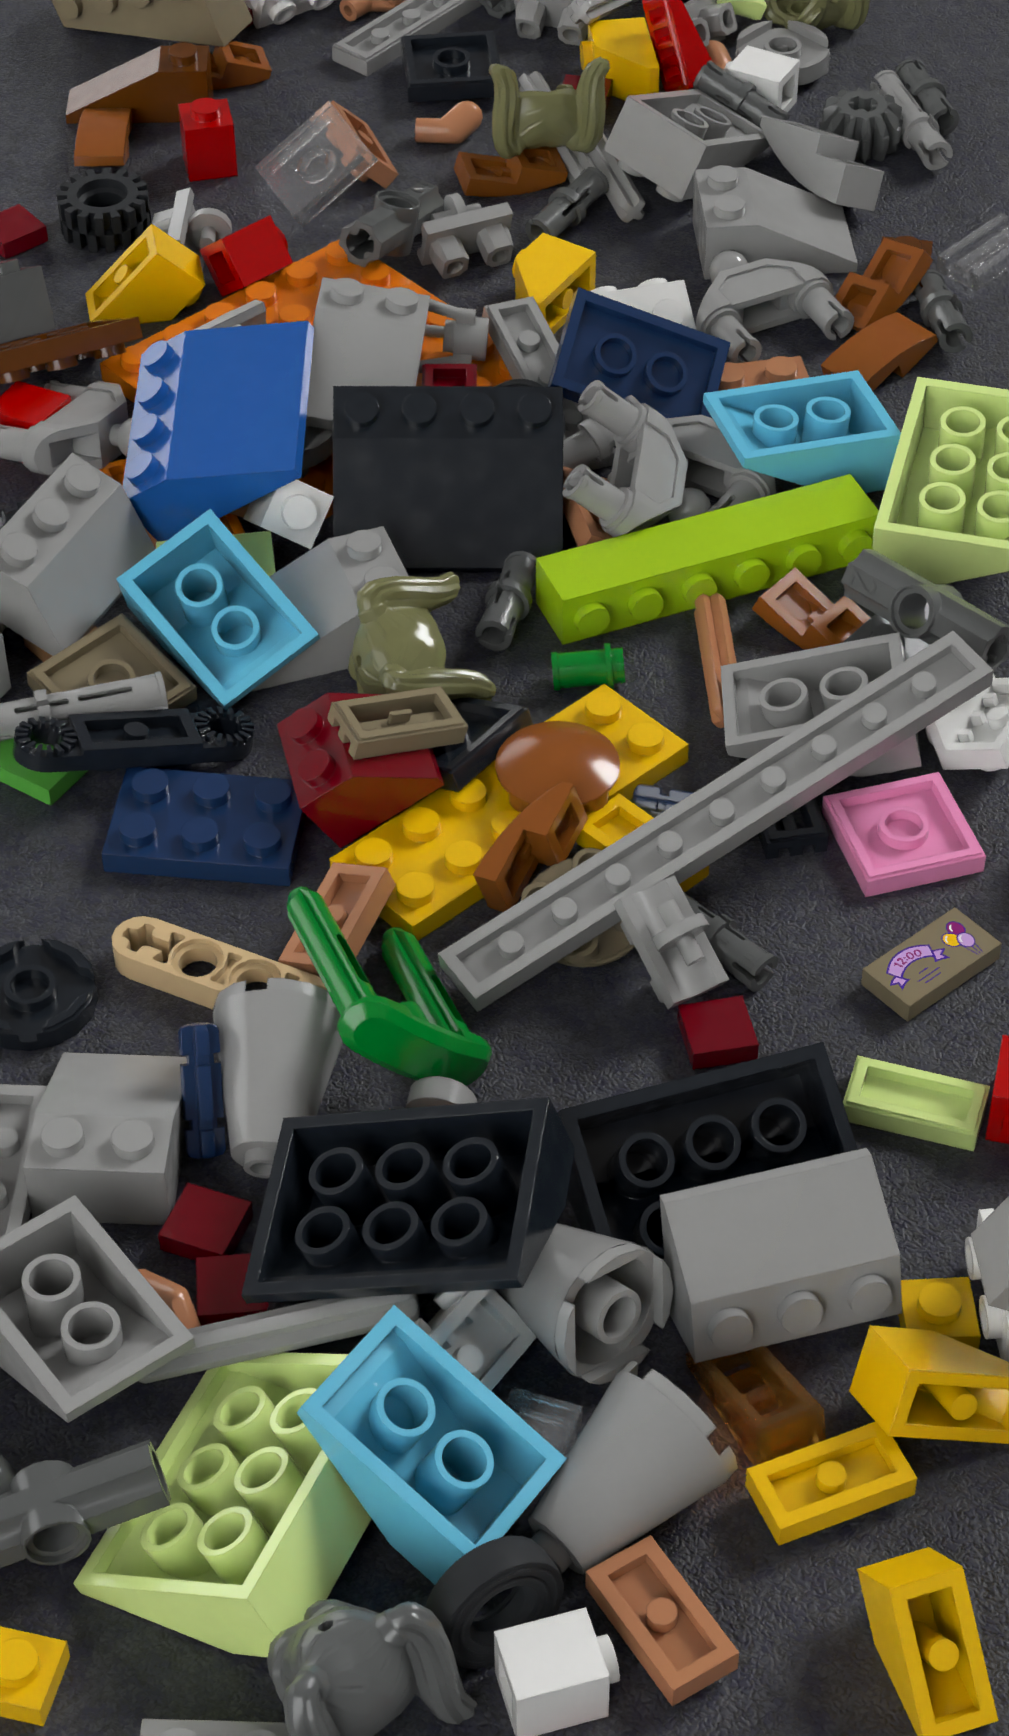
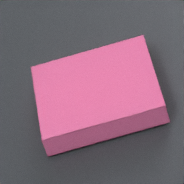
(903, 834)

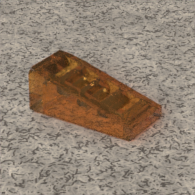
(767, 1436)

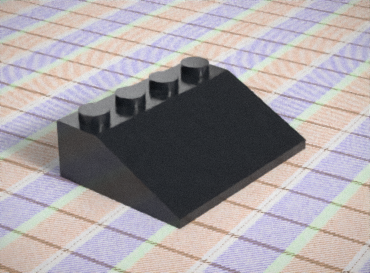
(450, 472)
(699, 1134)
(410, 1201)

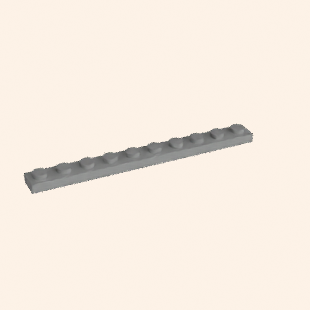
(715, 819)

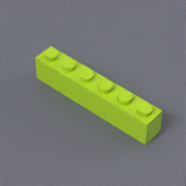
(718, 552)

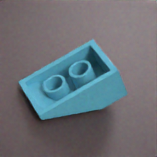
(809, 429)
(215, 610)
(426, 1445)

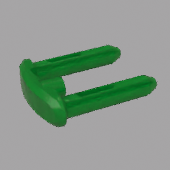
(406, 1037)

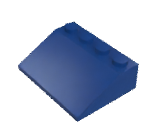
(217, 421)

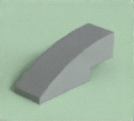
(823, 163)

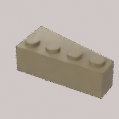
(174, 20)

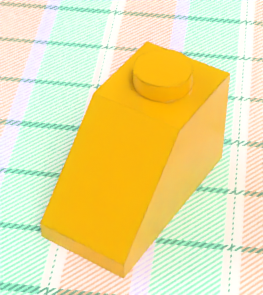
(629, 53)
(551, 274)
(148, 281)
(932, 1386)
(929, 1641)

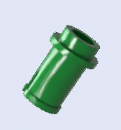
(588, 668)

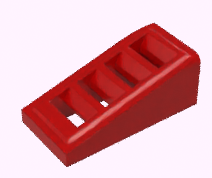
(675, 43)

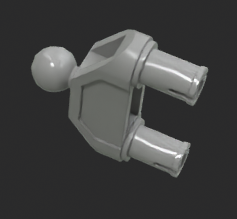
(765, 295)
(89, 426)
(715, 466)
(645, 472)

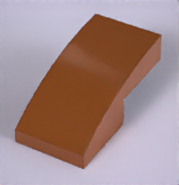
(238, 65)
(103, 137)
(499, 177)
(885, 283)
(882, 348)
(806, 614)
(537, 835)

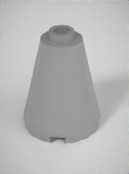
(274, 1062)
(593, 1301)
(628, 1471)

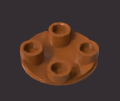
(553, 753)

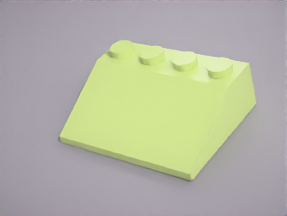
(949, 484)
(251, 1516)

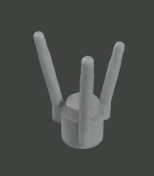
(463, 337)

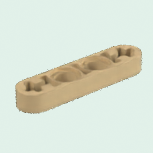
(182, 947)

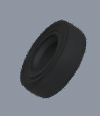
(482, 1575)

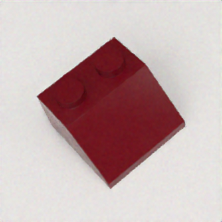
(344, 793)

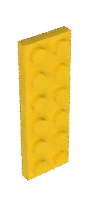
(445, 835)

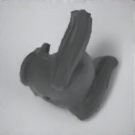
(360, 1669)

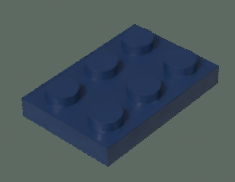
(637, 356)
(205, 827)

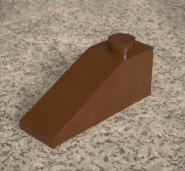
(148, 84)

